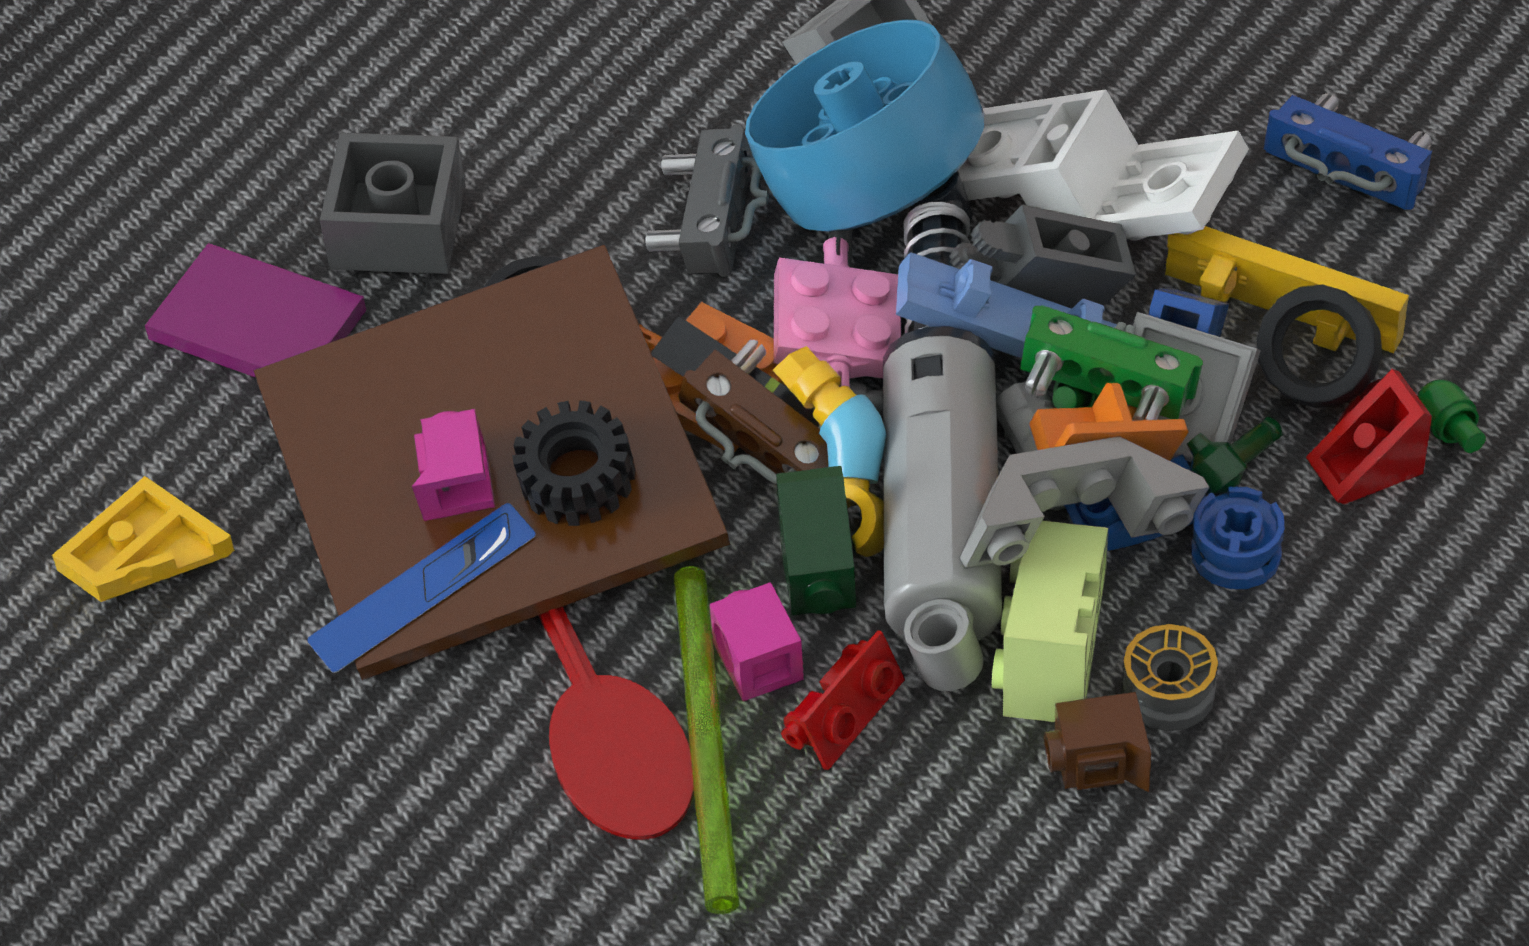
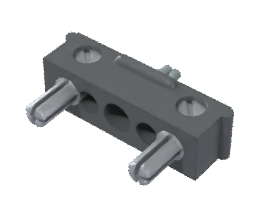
(714, 201)

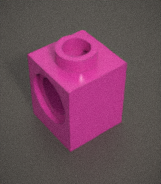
(756, 641)

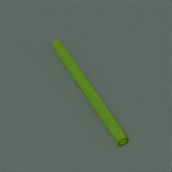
(706, 742)

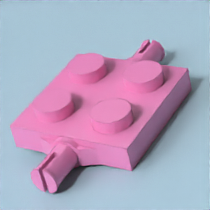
(835, 312)

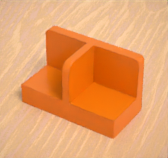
(1106, 419)

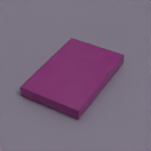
(250, 312)

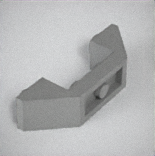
(1142, 486)

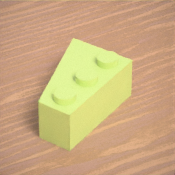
(1051, 620)

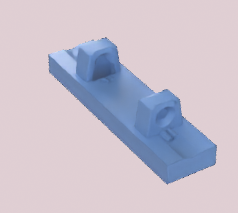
(972, 302)

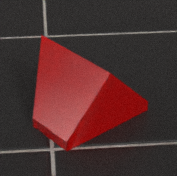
(1375, 441)

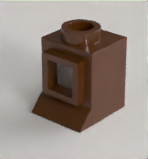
(1099, 742)

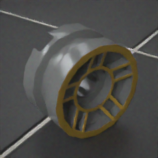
(1165, 654)

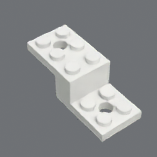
(1084, 162)

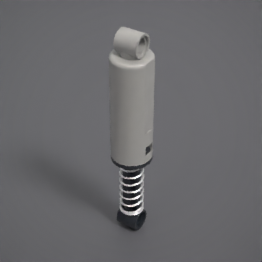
(939, 469)

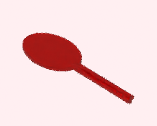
(616, 746)

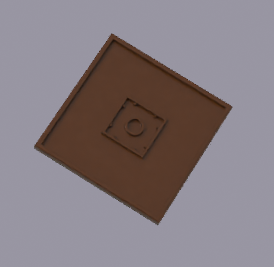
(507, 352)

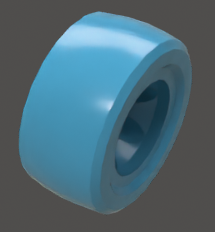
(865, 126)

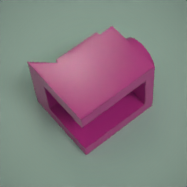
(452, 466)

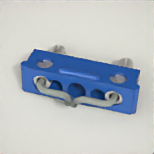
(1349, 150)

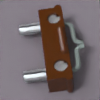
(743, 411)

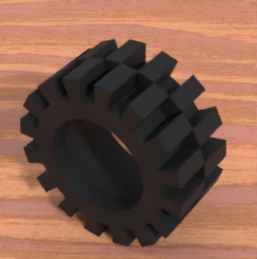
(567, 433)

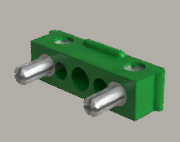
(1094, 354)

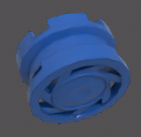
(1237, 538)

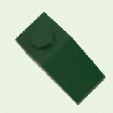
(816, 540)

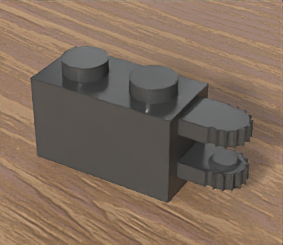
(1052, 255)

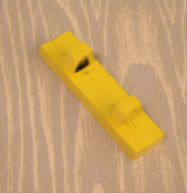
(1265, 274)

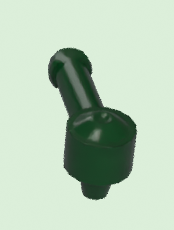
(1224, 463)

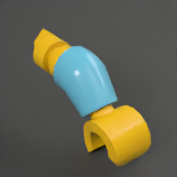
(852, 435)

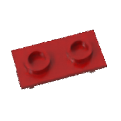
(852, 696)

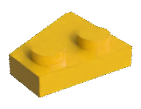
(139, 543)

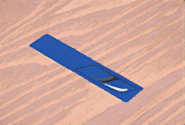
(421, 587)

